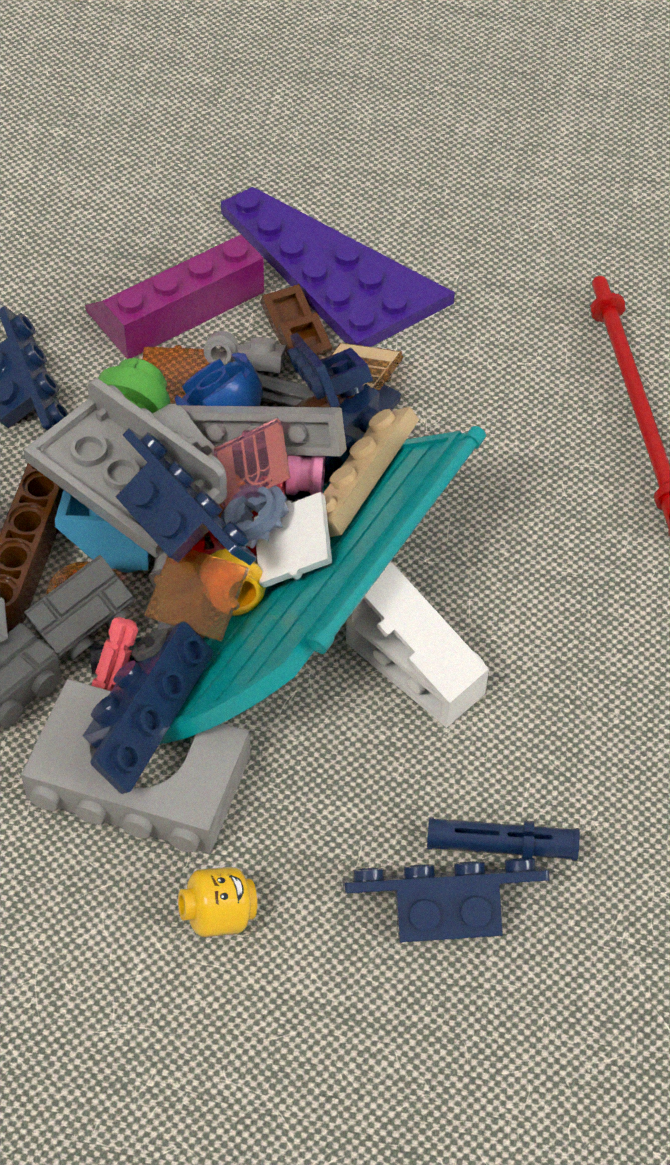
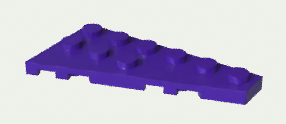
(343, 281)

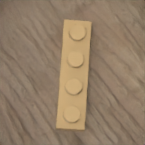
(365, 465)

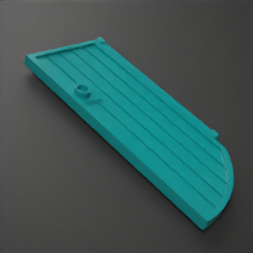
(305, 614)

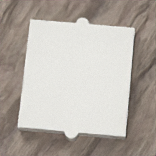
(299, 545)

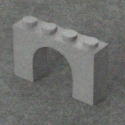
(181, 810)

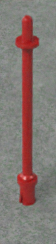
(608, 309)

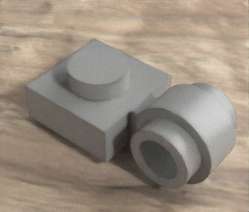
(261, 351)

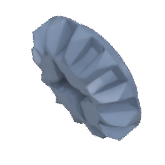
(270, 509)

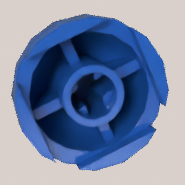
(224, 385)

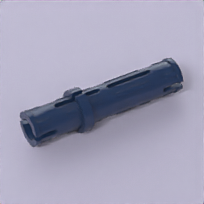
(503, 838)

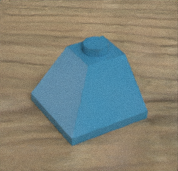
(98, 537)

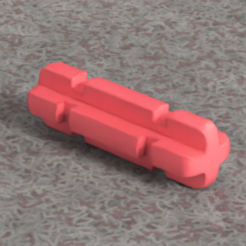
(115, 652)

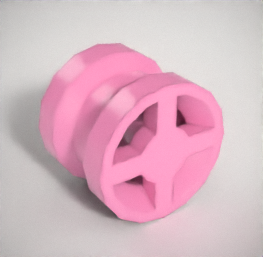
(306, 474)

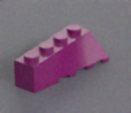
(181, 297)

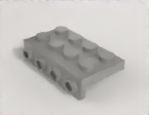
(95, 460)

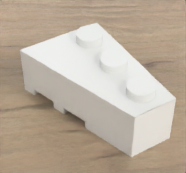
(416, 648)

